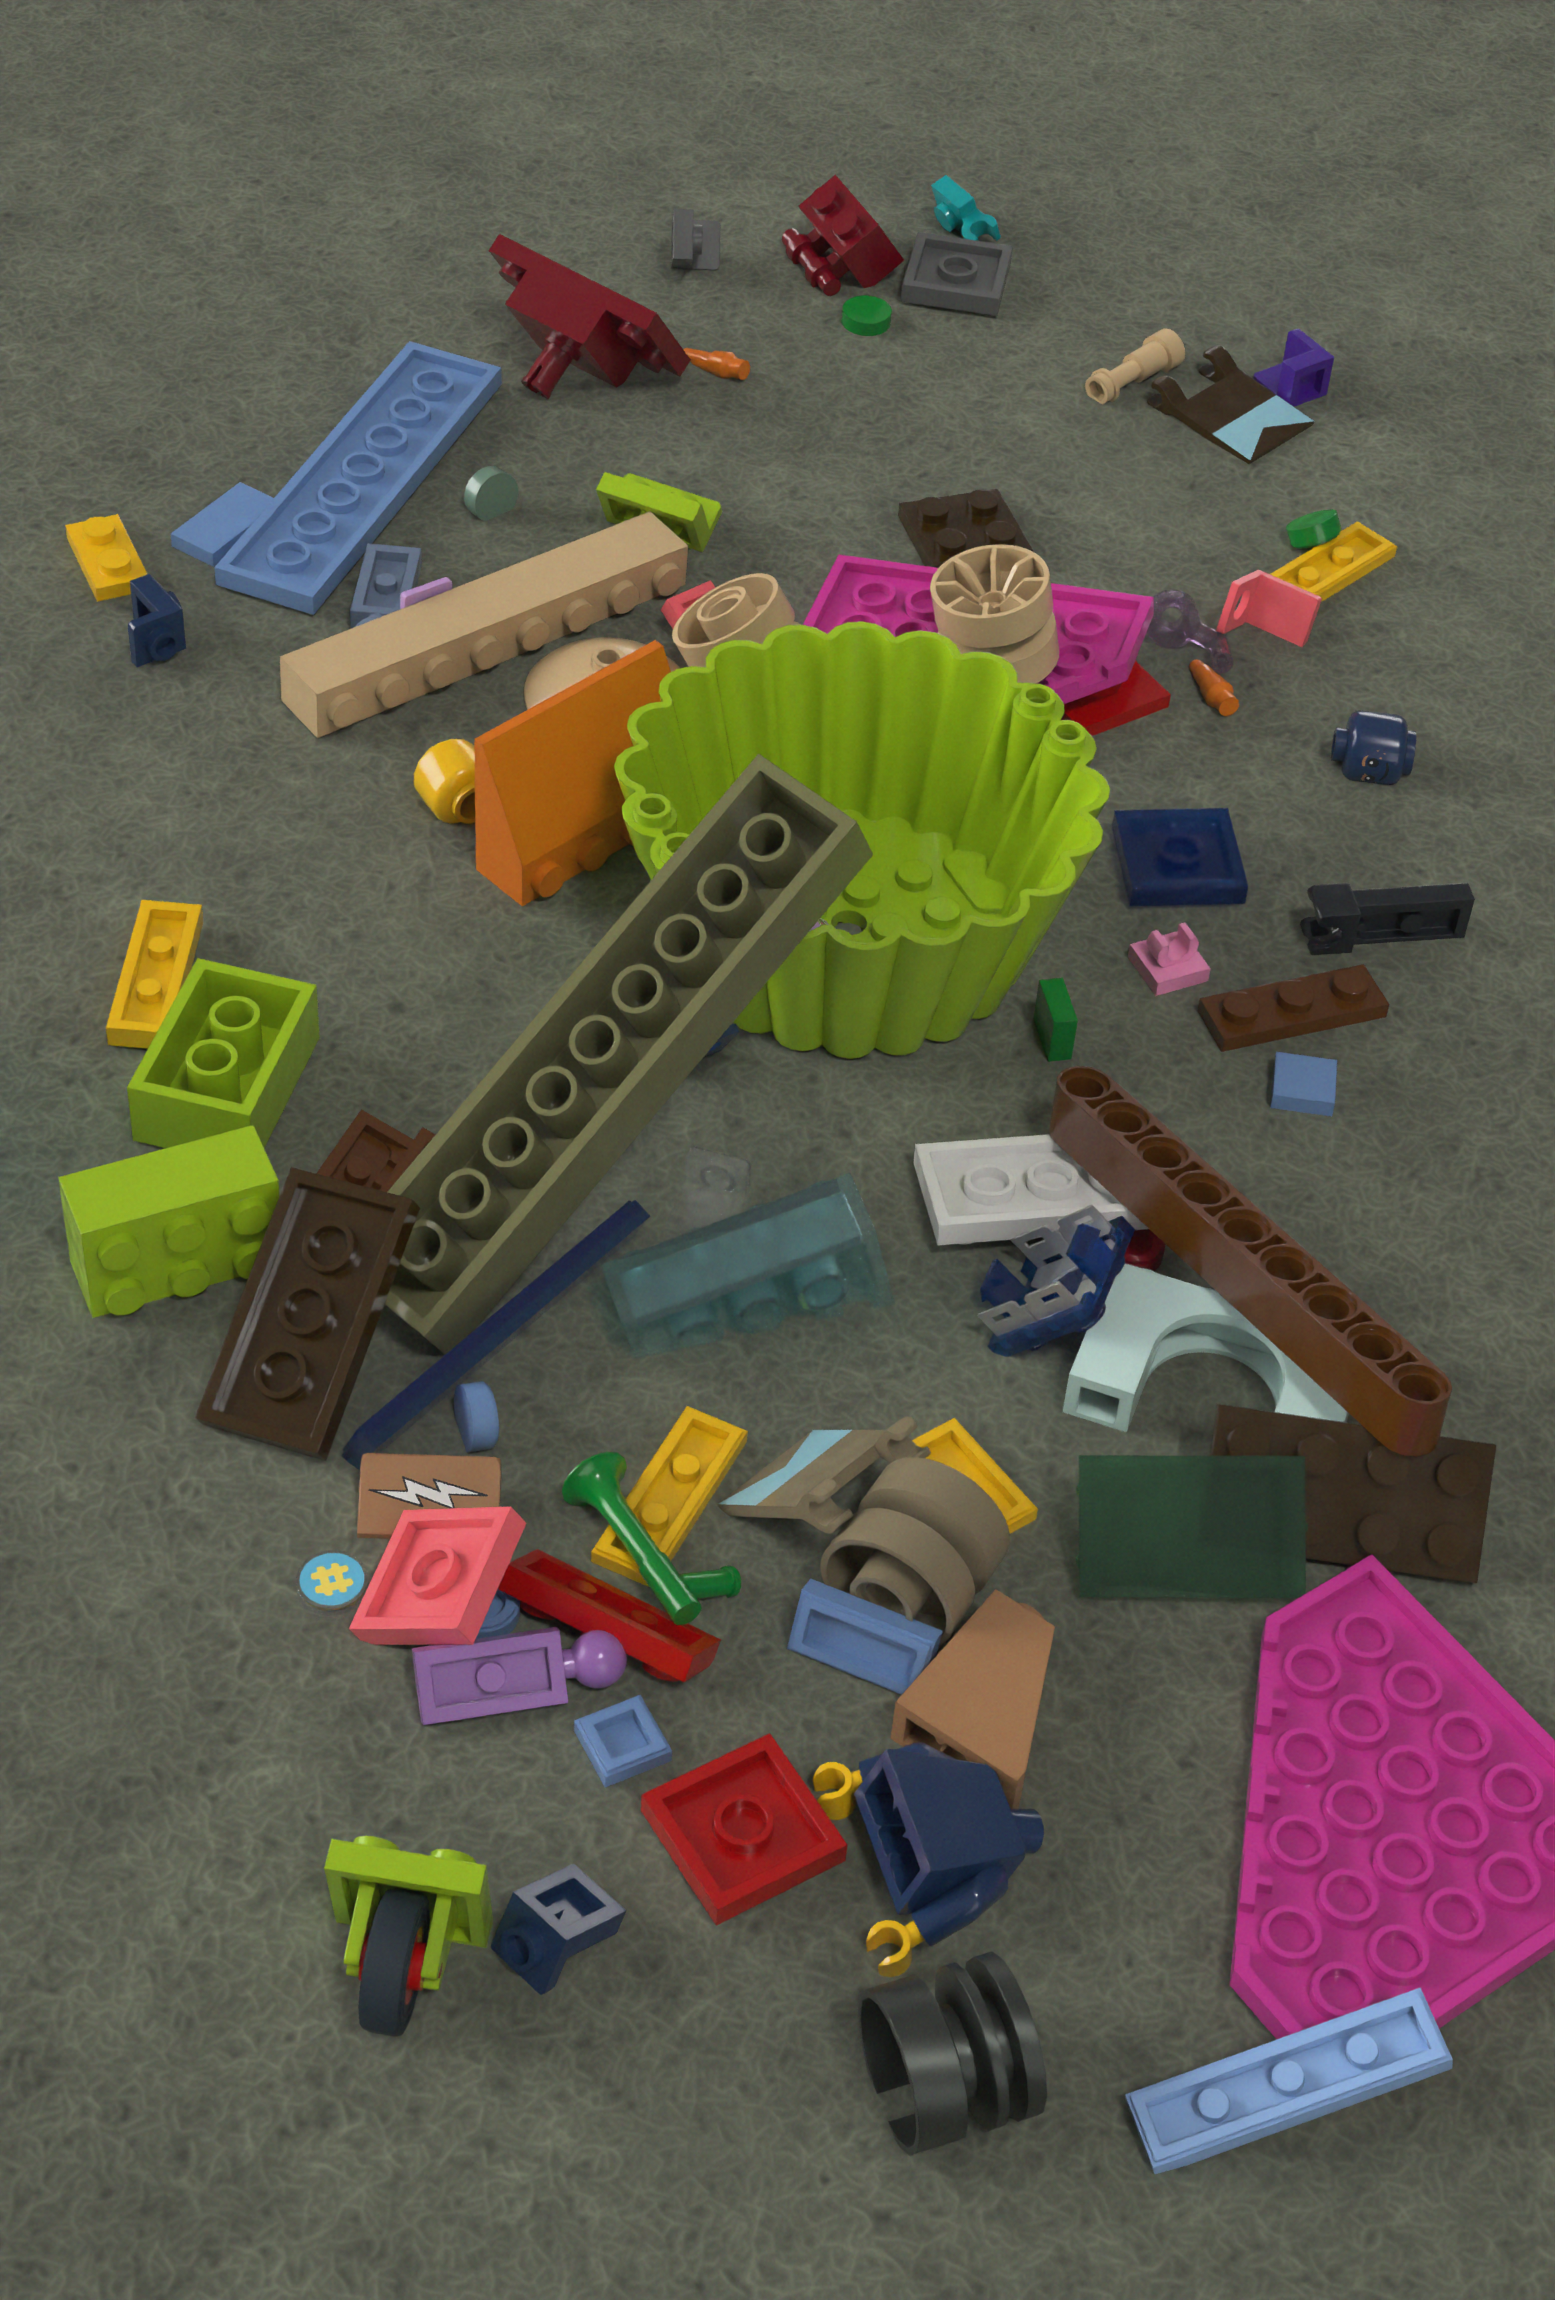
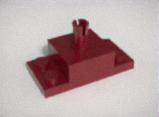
(581, 322)

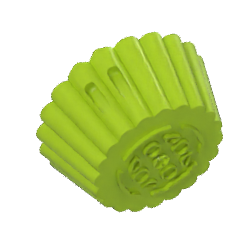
(947, 767)

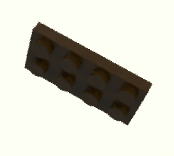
(308, 1313)
(1367, 1500)

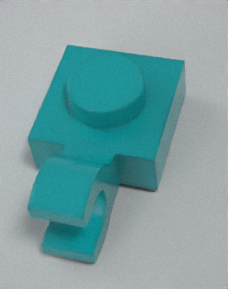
(958, 211)

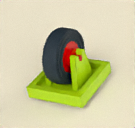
(403, 1921)

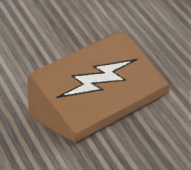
(422, 1482)

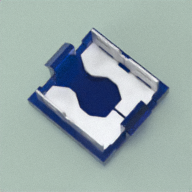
(1065, 1282)

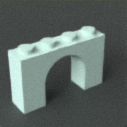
(1161, 1318)

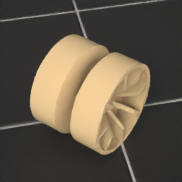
(1000, 605)
(732, 611)

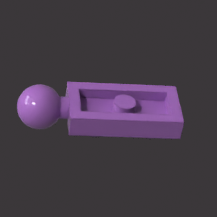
(511, 1672)

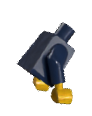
(938, 1837)

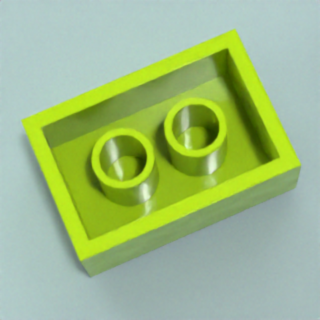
(223, 1056)
(168, 1220)

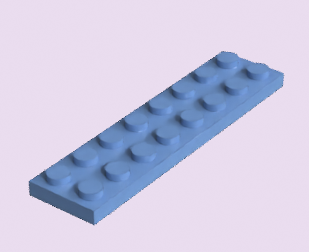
(358, 478)

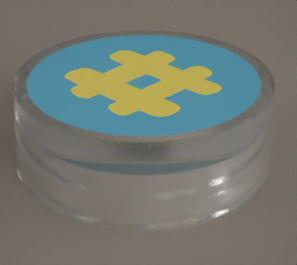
(331, 1585)

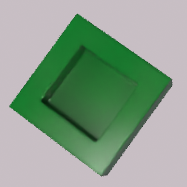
(1055, 1019)

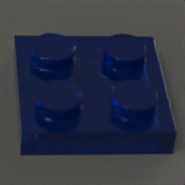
(1179, 857)

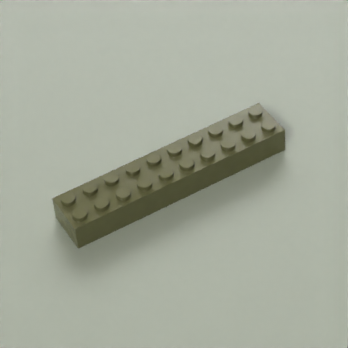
(616, 1044)

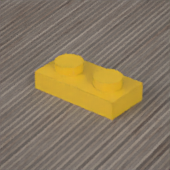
(105, 555)

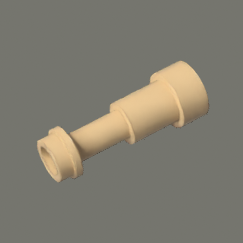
(1159, 352)

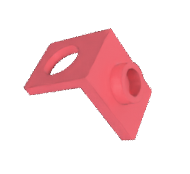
(1271, 606)

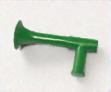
(597, 1484)

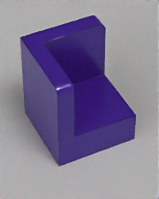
(1302, 373)

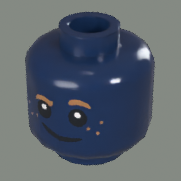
(1374, 747)

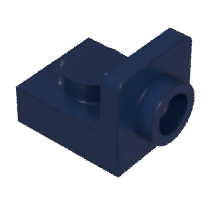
(553, 1922)

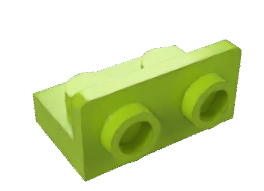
(682, 512)

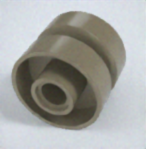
(919, 1544)

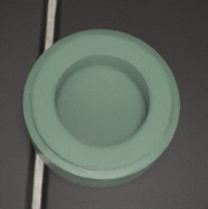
(490, 493)

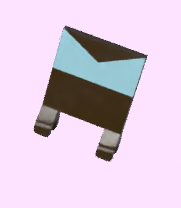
(1233, 411)

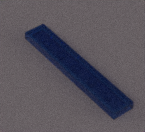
(495, 1333)

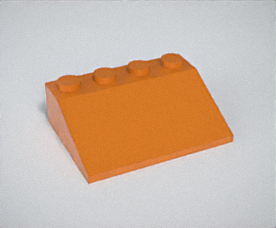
(550, 779)

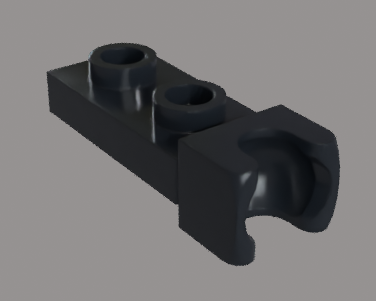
(1384, 915)

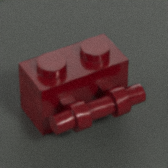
(851, 234)

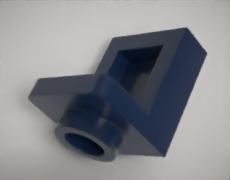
(157, 622)

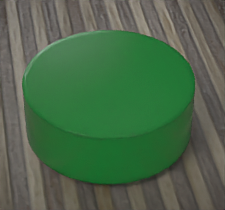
(866, 315)
(1314, 529)

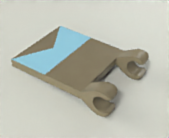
(814, 1469)

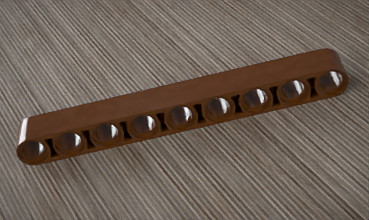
(1252, 1262)

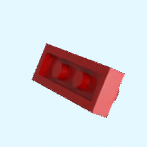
(565, 1593)

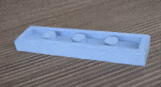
(1288, 2081)

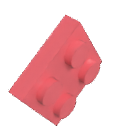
(438, 1576)

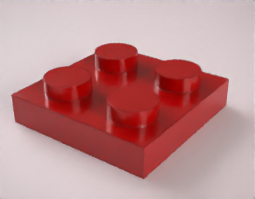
(743, 1828)

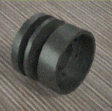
(955, 2050)

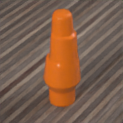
(719, 363)
(1214, 688)

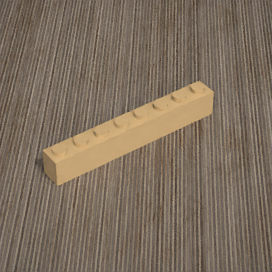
(480, 624)

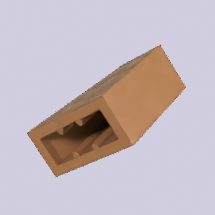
(983, 1692)

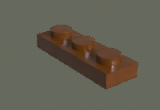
(1292, 1007)

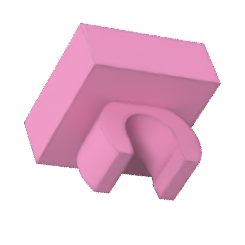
(1169, 960)

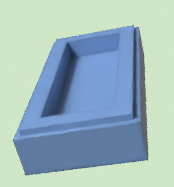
(220, 524)
(861, 1637)

